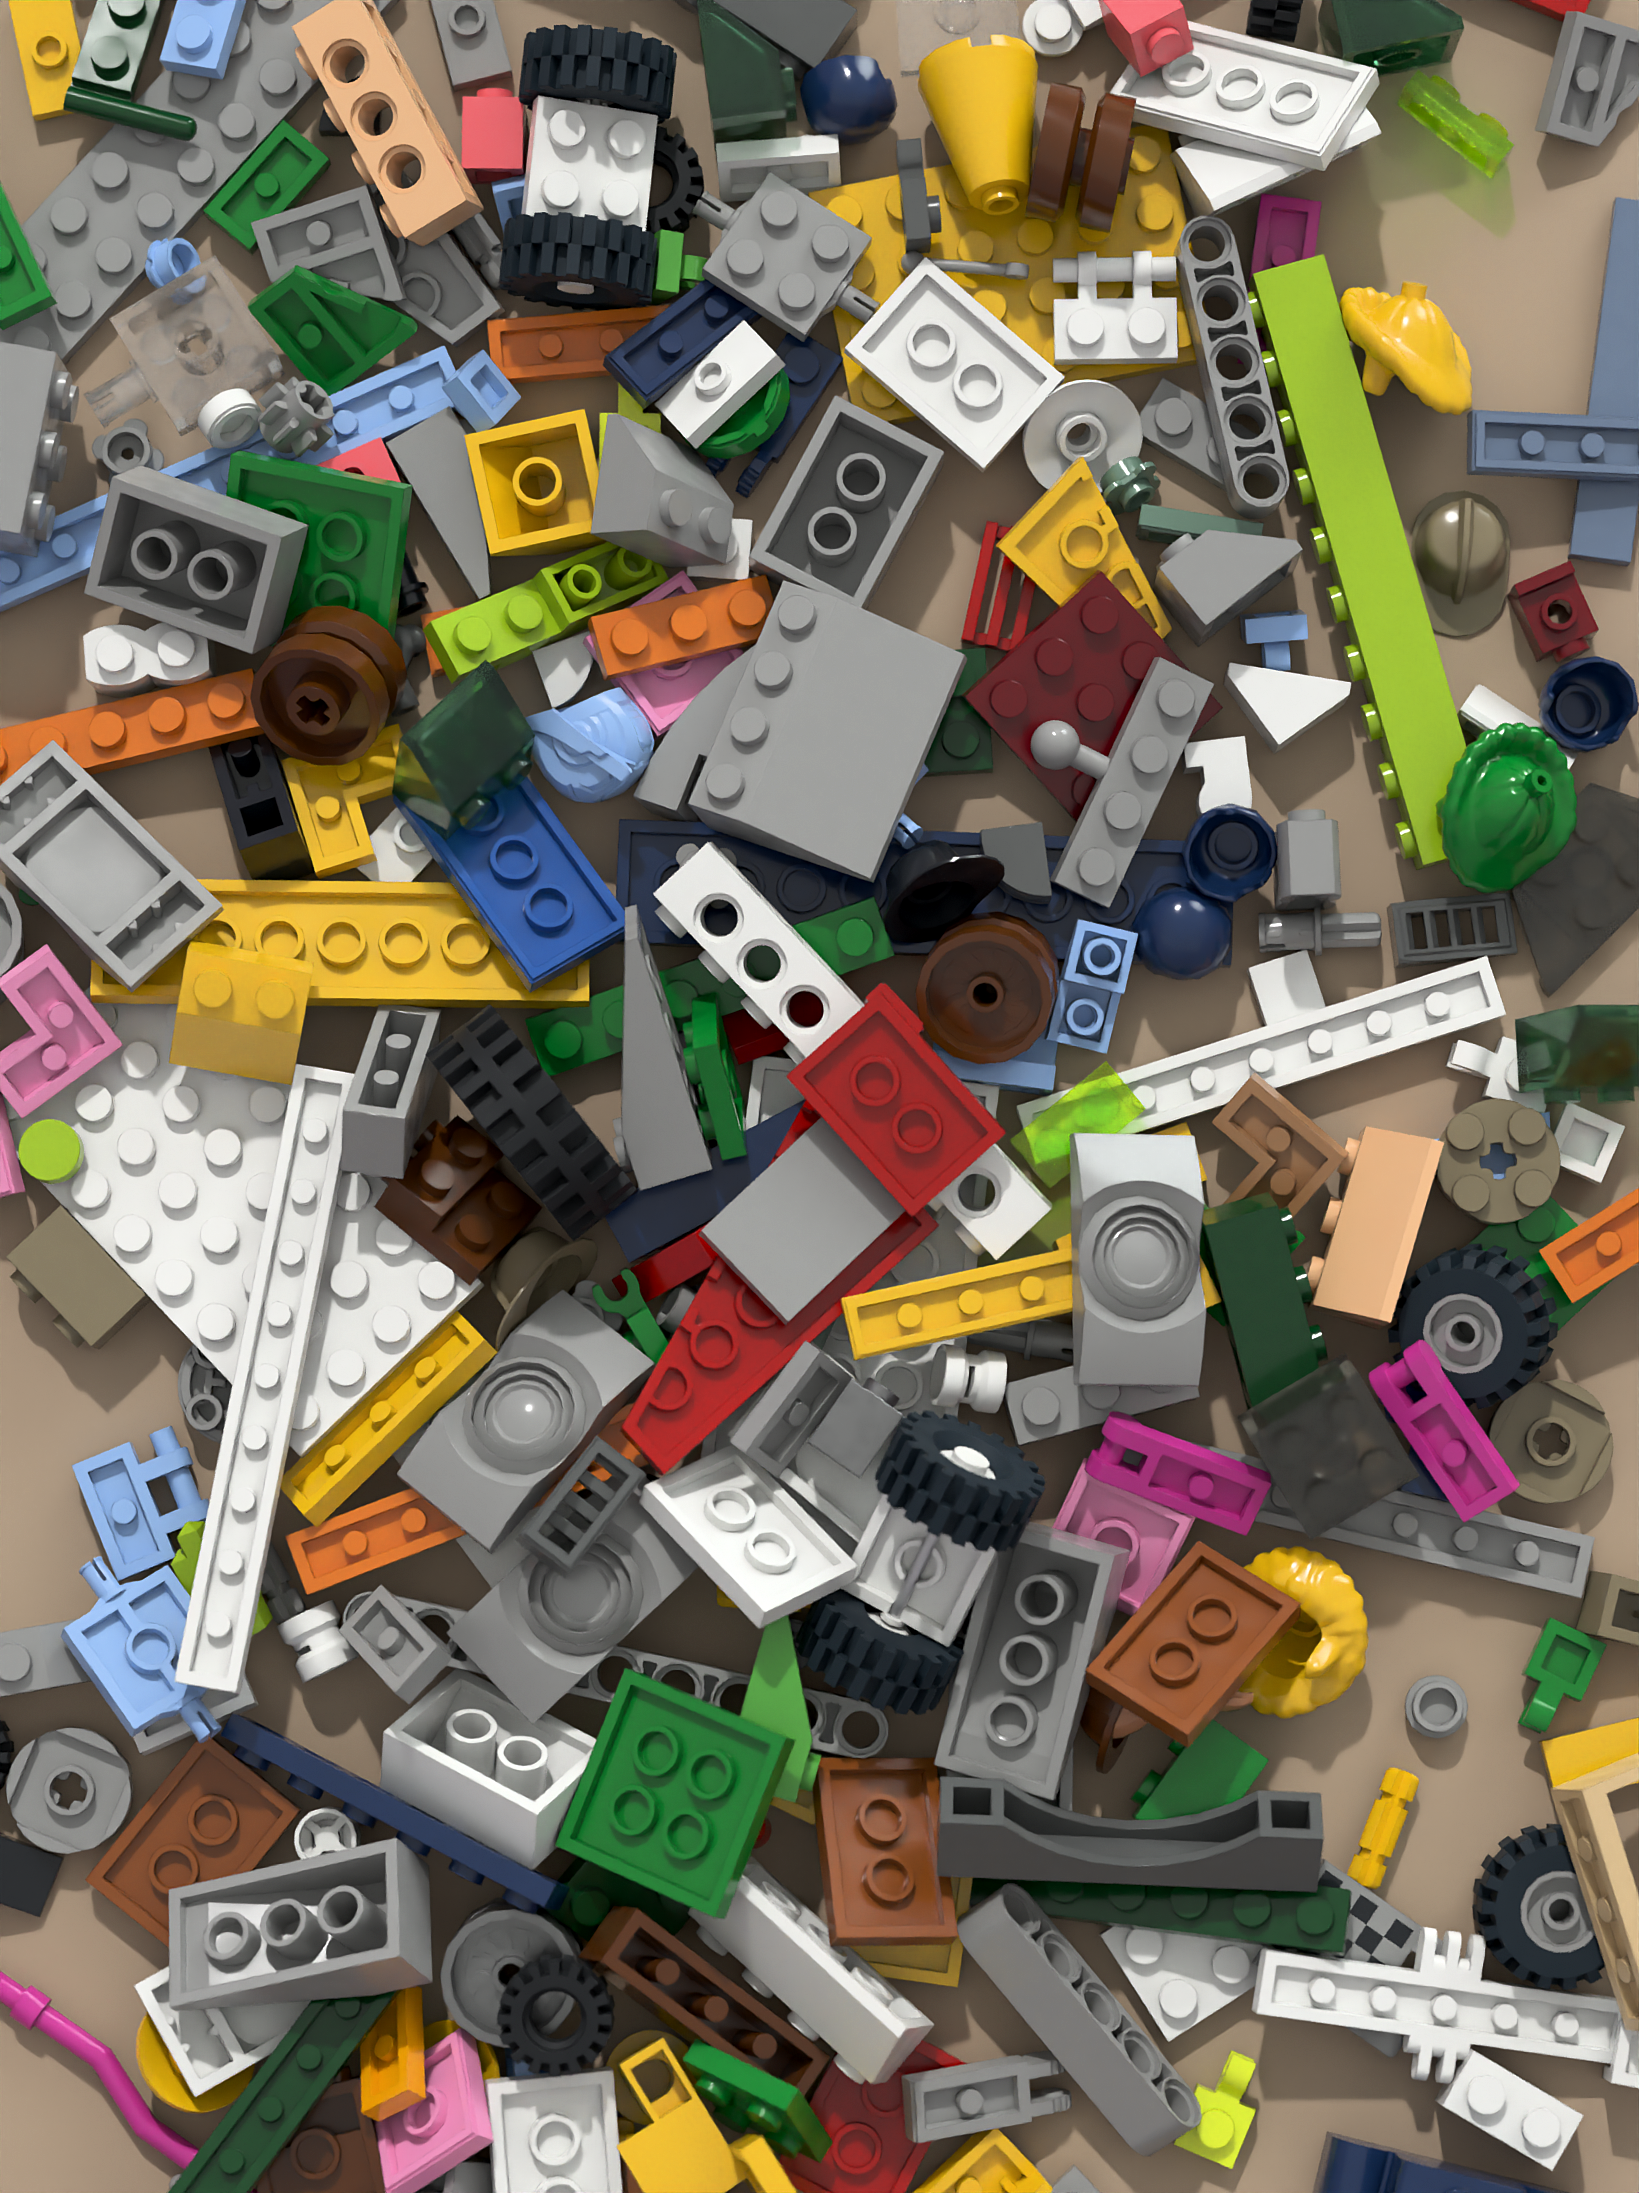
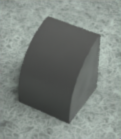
(1024, 858)

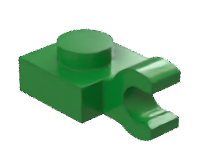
(644, 1329)
(1561, 1666)

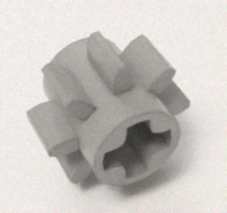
(296, 416)

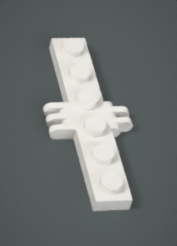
(1437, 2004)

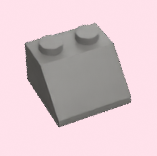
(659, 498)
(1220, 576)

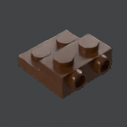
(457, 1199)
(331, 2149)

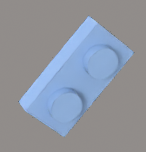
(202, 36)

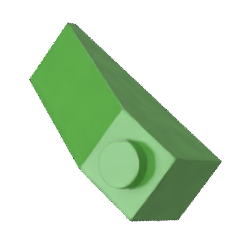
(779, 1703)

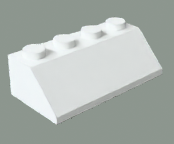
(824, 1985)

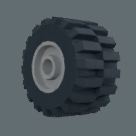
(1479, 1321)
(1537, 1912)

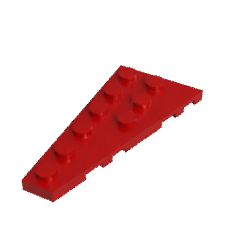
(736, 1342)

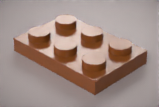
(1193, 1643)
(198, 1826)
(881, 1852)

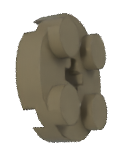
(1524, 1185)
(1583, 1431)

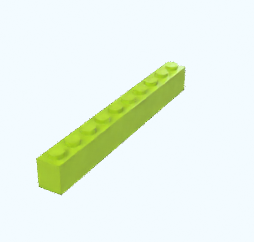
(1363, 545)

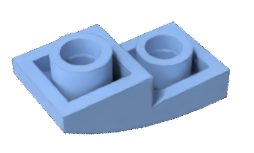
(1091, 986)

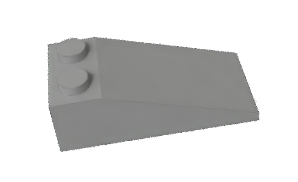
(659, 1107)
(1027, 1656)
(303, 1930)

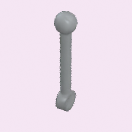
(1009, 270)

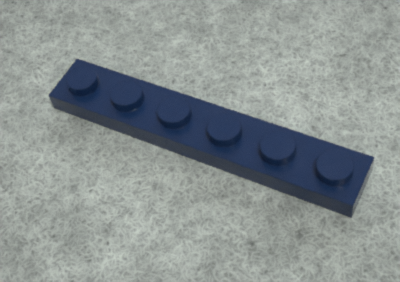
(369, 1802)

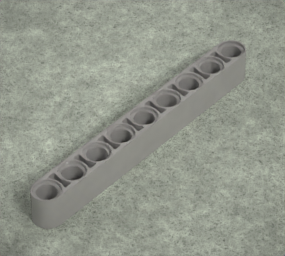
(708, 1680)

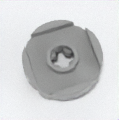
(36, 1803)

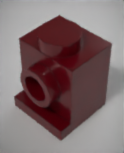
(1531, 603)

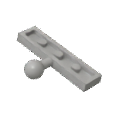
(1127, 780)

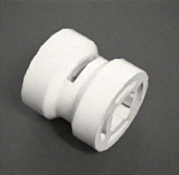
(968, 1378)
(317, 1641)
(320, 1833)

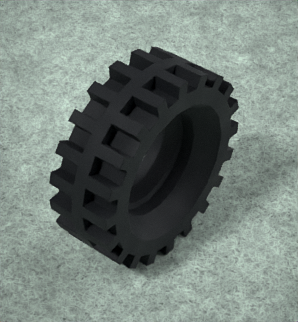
(531, 1122)

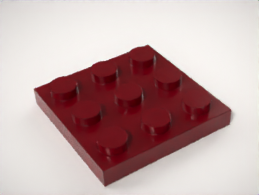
(1078, 670)

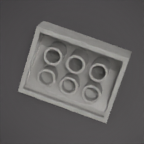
(826, 732)

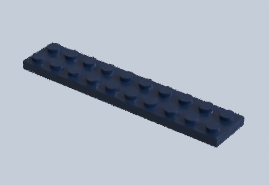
(808, 889)

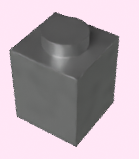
(857, 1425)

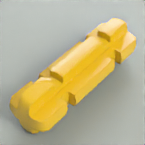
(1383, 1827)

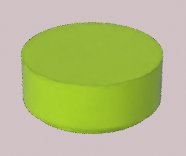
(51, 1151)

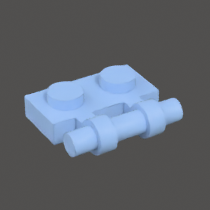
(125, 1507)

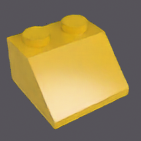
(536, 485)
(240, 1012)

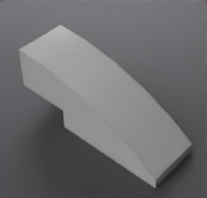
(684, 750)

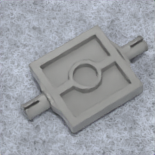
(786, 257)

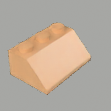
(1373, 1225)

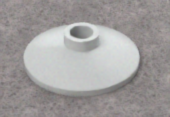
(1109, 437)

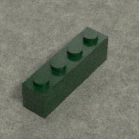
(1262, 1295)

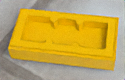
(48, 52)

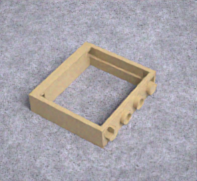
(1605, 1874)

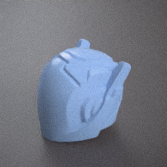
(593, 746)

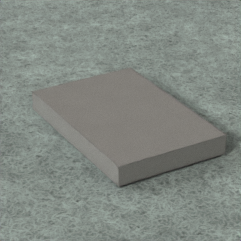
(802, 1221)

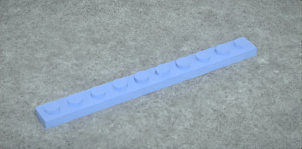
(363, 412)

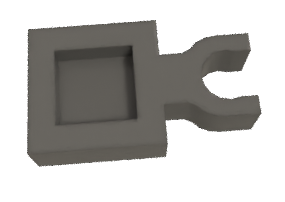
(919, 212)

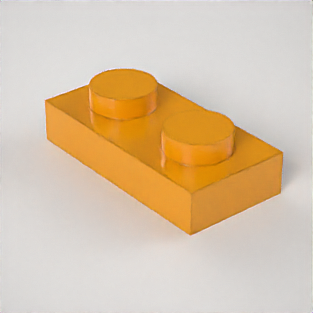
(394, 2058)

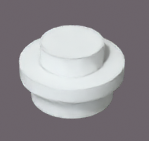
(1051, 28)

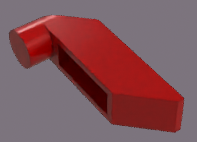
(670, 1265)

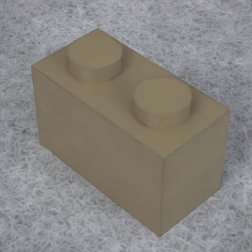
(76, 1279)

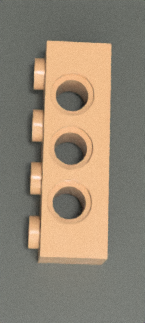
(443, 192)

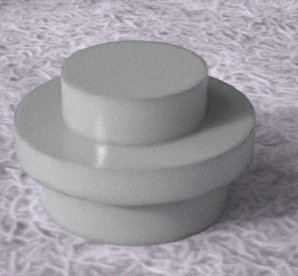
(1436, 1706)

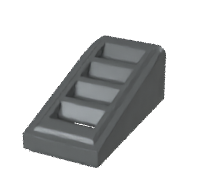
(1402, 933)
(547, 1550)

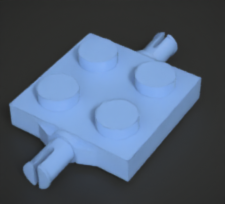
(134, 1647)

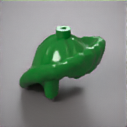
(1507, 808)

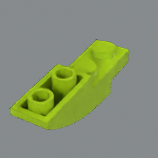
(541, 609)

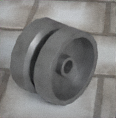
(479, 1951)

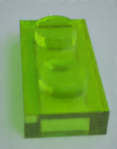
(1438, 108)
(1094, 1105)

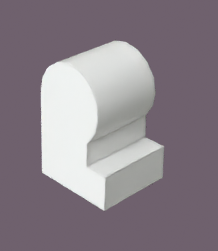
(1222, 772)

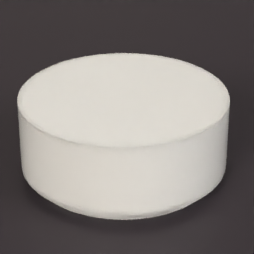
(229, 418)

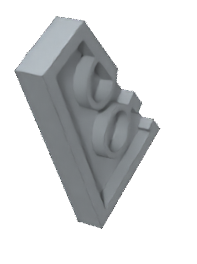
(440, 284)

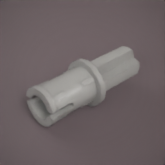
(1318, 931)
(1034, 1338)

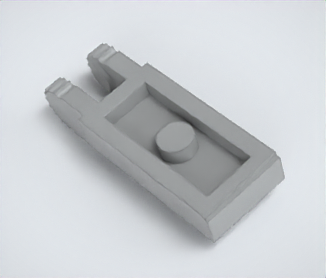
(980, 2096)

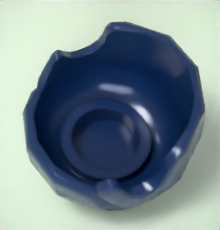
(848, 99)
(1587, 703)
(1229, 852)
(1182, 934)

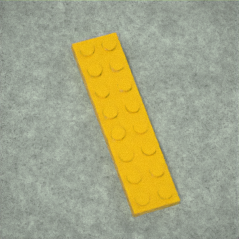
(367, 947)

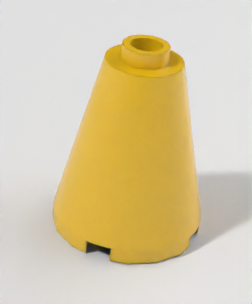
(984, 116)

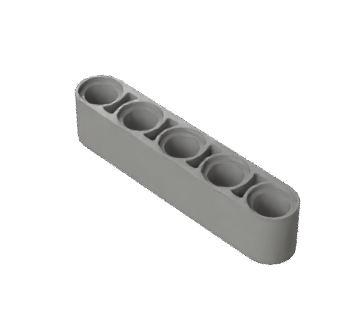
(1234, 338)
(1079, 2019)

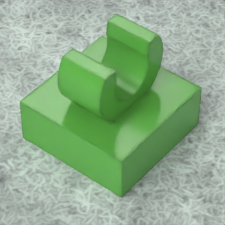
(672, 268)

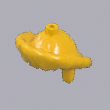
(1410, 340)
(1323, 1647)

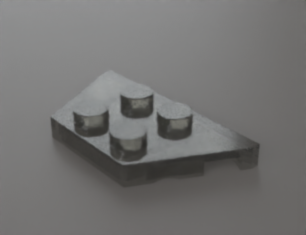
(1585, 890)

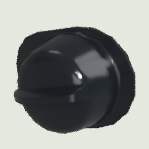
(935, 889)

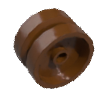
(1081, 157)
(328, 685)
(954, 995)

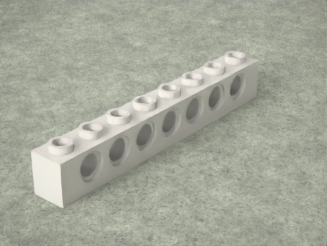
(713, 877)

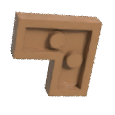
(1289, 1147)

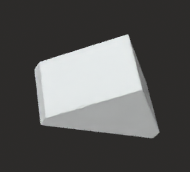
(1283, 702)

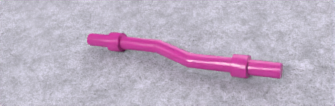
(33, 2009)

